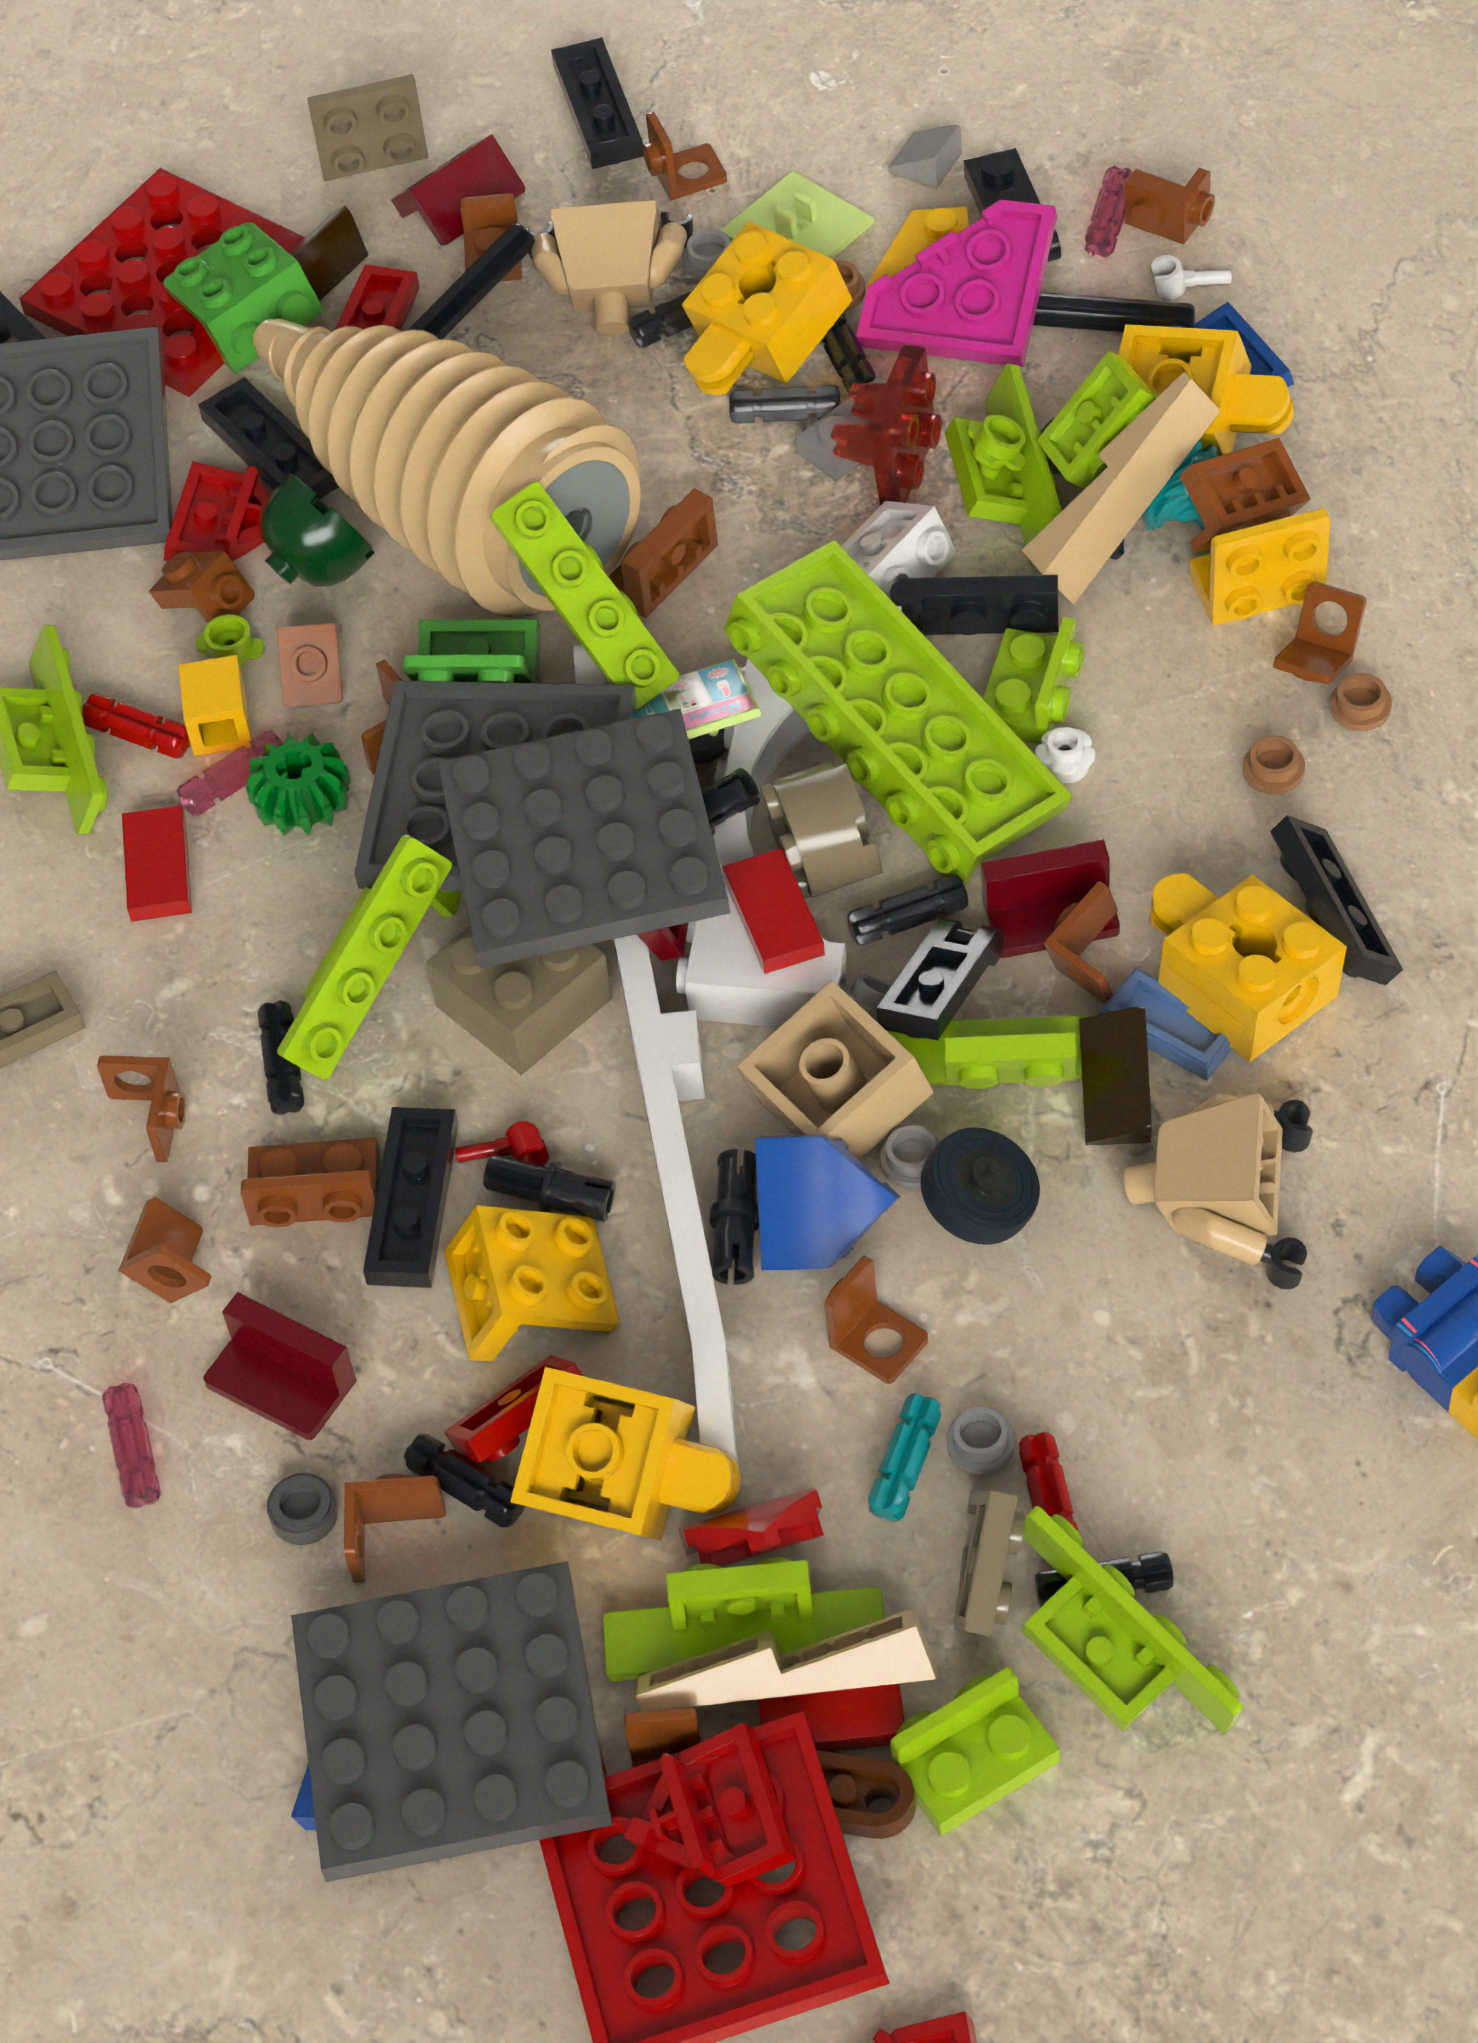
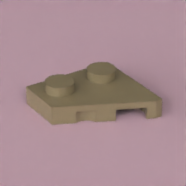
(995, 1532)

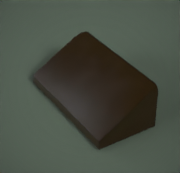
(330, 252)
(1116, 1077)

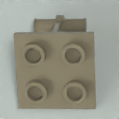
(368, 127)

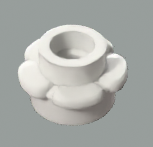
(1066, 765)

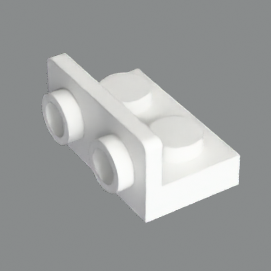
(900, 544)

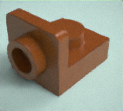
(484, 222)

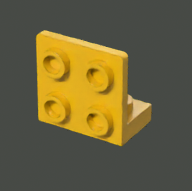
(1262, 566)
(527, 1271)

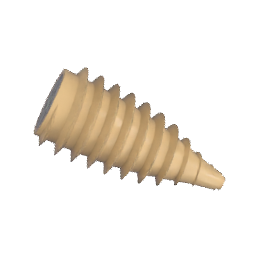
(444, 438)

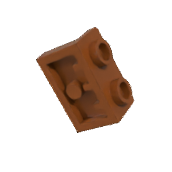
(1243, 490)
(667, 553)
(311, 1181)

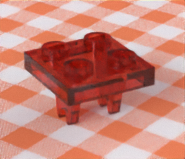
(899, 426)

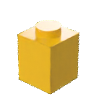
(215, 705)

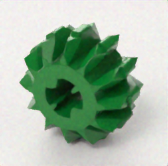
(298, 784)

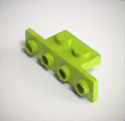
(1003, 494)
(583, 593)
(46, 737)
(363, 956)
(1000, 1052)
(728, 1604)
(1110, 1641)

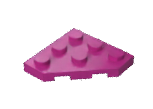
(968, 291)

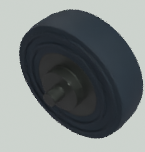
(980, 1186)

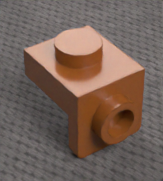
(1167, 206)
(203, 582)

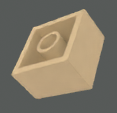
(835, 1073)

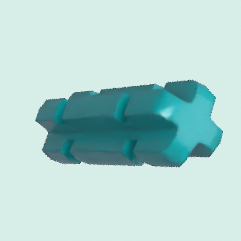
(904, 1457)

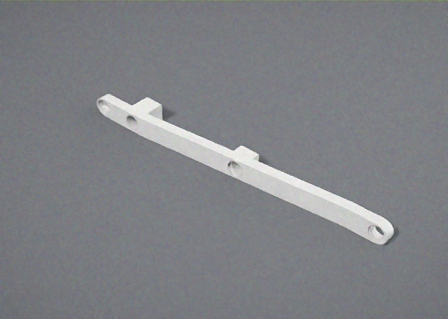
(672, 1072)

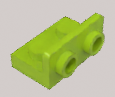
(1093, 418)
(1032, 678)
(973, 1750)

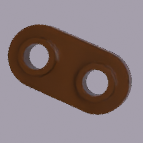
(857, 1783)

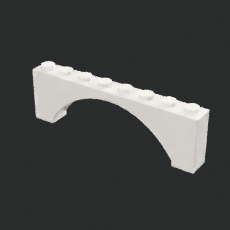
(723, 970)

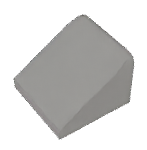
(928, 155)

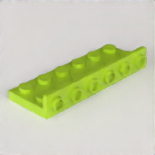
(893, 710)

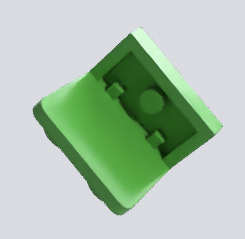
(239, 287)
(476, 651)

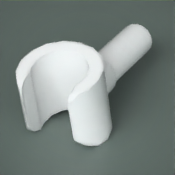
(1172, 280)

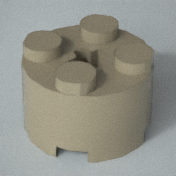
(821, 827)

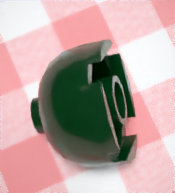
(309, 537)

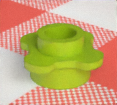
(997, 442)
(228, 637)

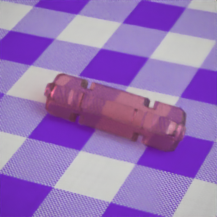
(1107, 213)
(224, 776)
(131, 1445)

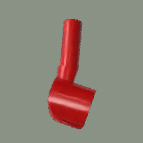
(520, 1141)

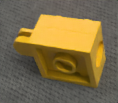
(761, 309)
(1220, 369)
(1243, 960)
(618, 1457)

